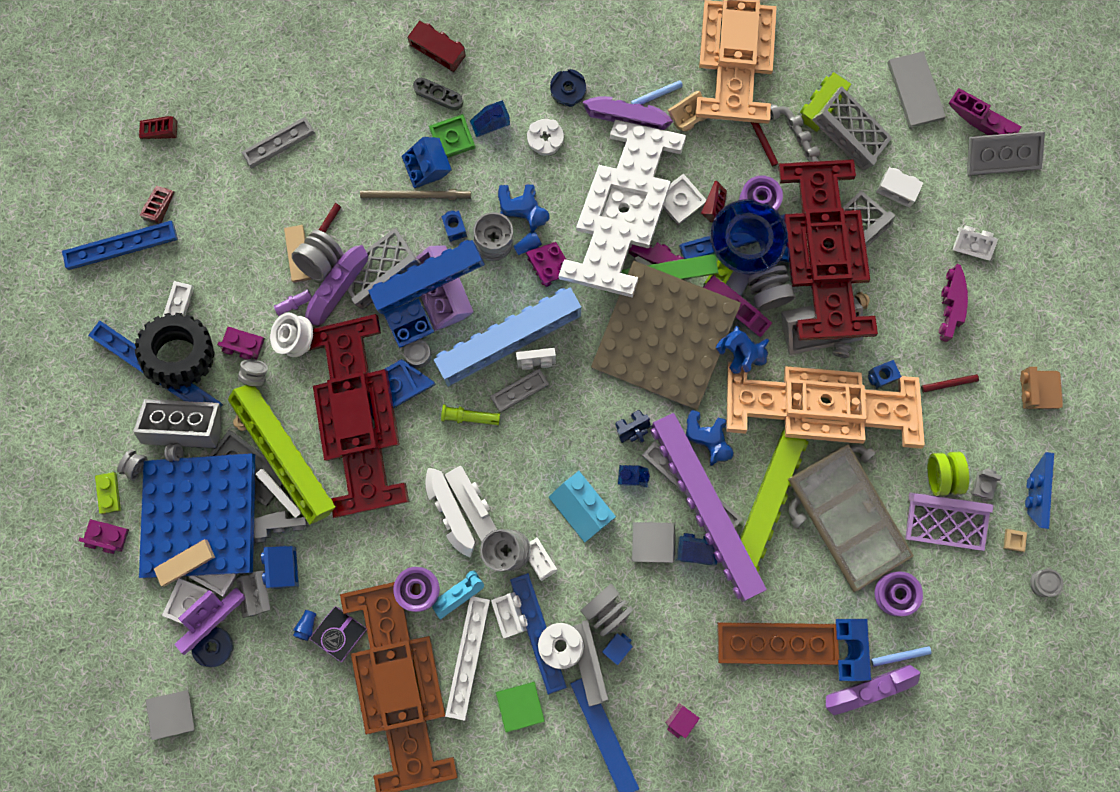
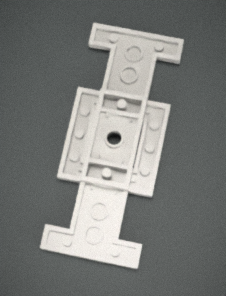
(631, 187)

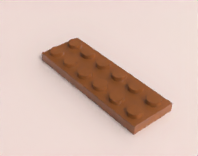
(777, 643)

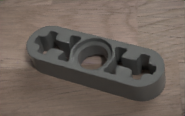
(434, 87)

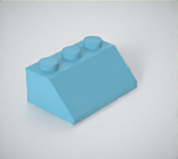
(582, 506)

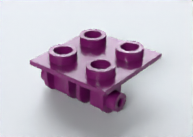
(547, 262)

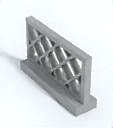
(845, 137)
(879, 225)
(363, 298)

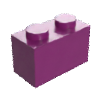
(681, 721)

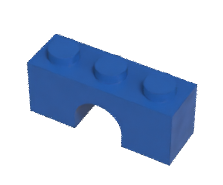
(857, 663)

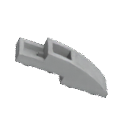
(277, 523)

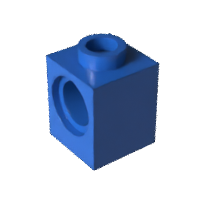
(457, 232)
(889, 369)
(618, 648)

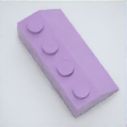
(448, 302)

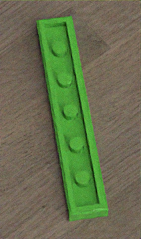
(687, 268)

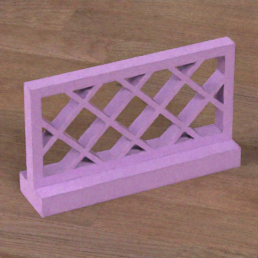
(945, 504)

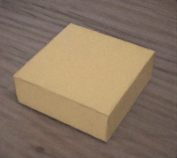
(1015, 540)

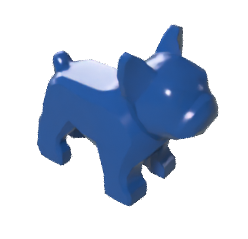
(523, 206)
(744, 350)
(709, 437)

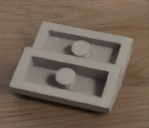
(653, 542)
(255, 594)
(169, 714)

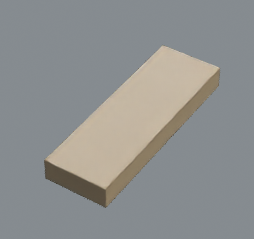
(294, 237)
(184, 563)

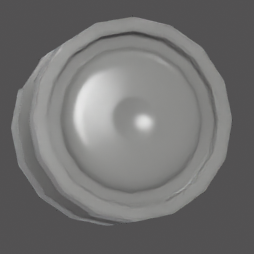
(418, 353)
(252, 372)
(131, 464)
(1046, 583)

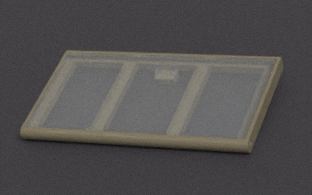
(850, 517)

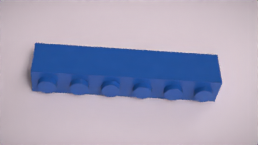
(426, 277)

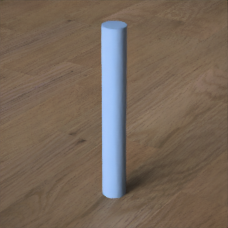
(658, 93)
(901, 656)

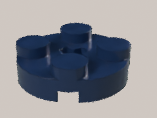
(571, 97)
(223, 649)

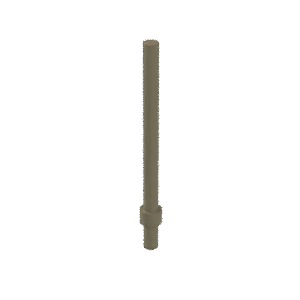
(451, 194)

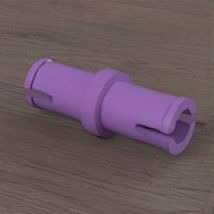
(293, 302)

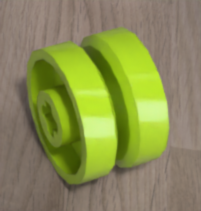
(948, 473)

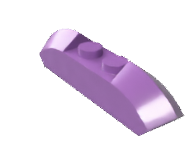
(611, 110)
(336, 284)
(872, 690)

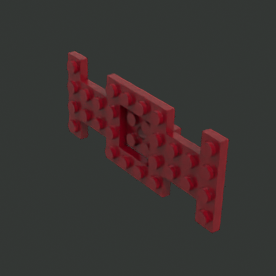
(834, 268)

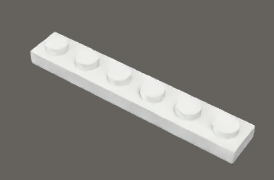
(467, 658)

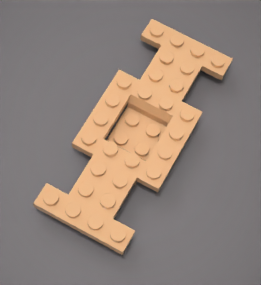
(743, 50)

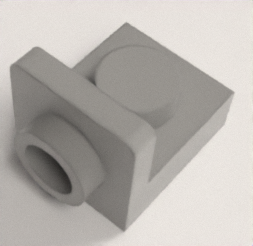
(986, 483)

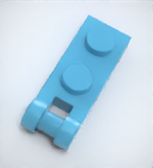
(458, 594)

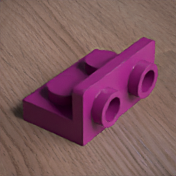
(241, 343)
(104, 535)

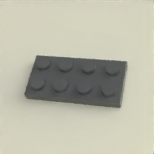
(233, 445)

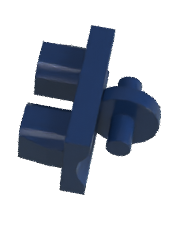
(635, 429)

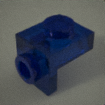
(633, 475)

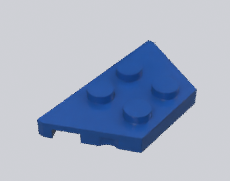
(405, 383)
(1040, 491)

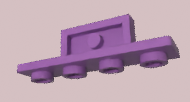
(204, 616)

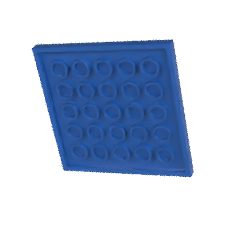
(197, 502)

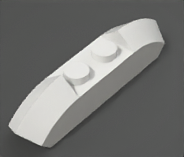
(438, 488)

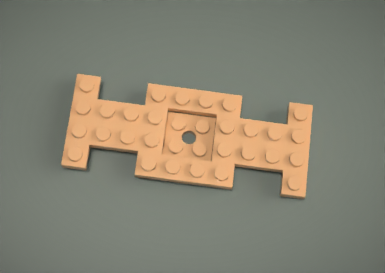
(850, 405)

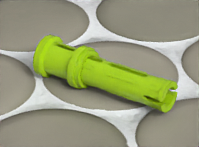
(461, 415)

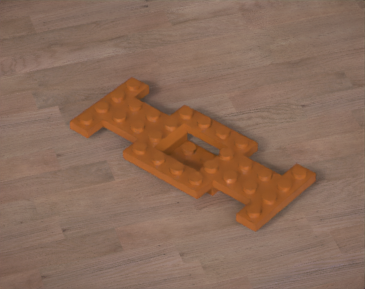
(391, 693)

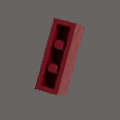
(436, 45)

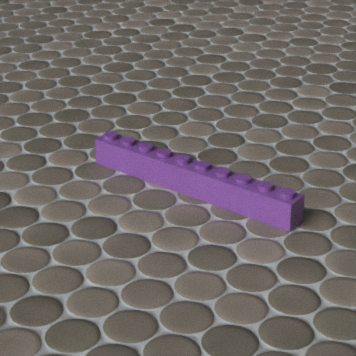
(708, 508)

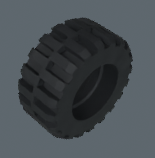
(168, 329)

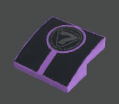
(338, 634)

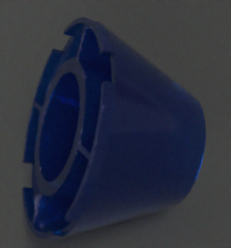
(753, 219)

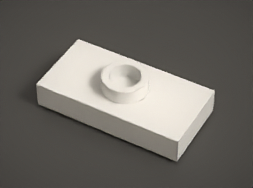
(540, 560)

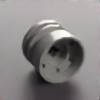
(493, 226)
(317, 255)
(771, 288)
(495, 552)
(607, 610)

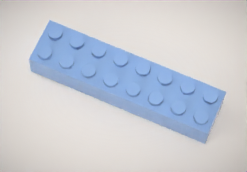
(508, 336)

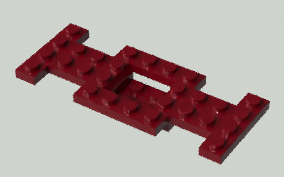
(347, 420)

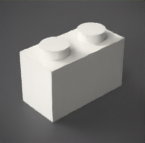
(899, 187)

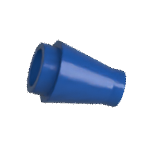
(528, 243)
(304, 627)

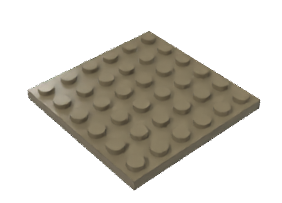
(666, 335)

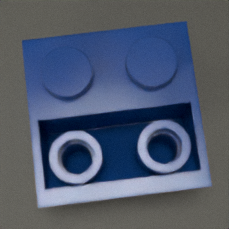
(426, 161)
(408, 323)
(280, 567)

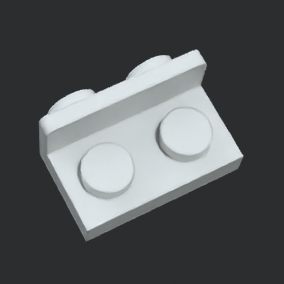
(975, 243)

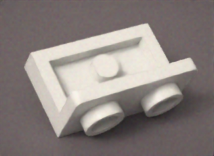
(509, 615)

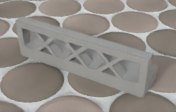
(590, 668)

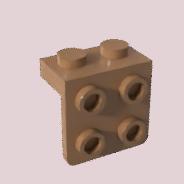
(1041, 389)

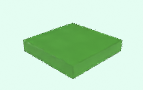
(453, 135)
(520, 706)

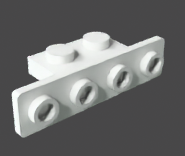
(468, 497)

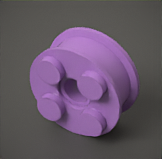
(763, 186)
(403, 589)
(910, 589)

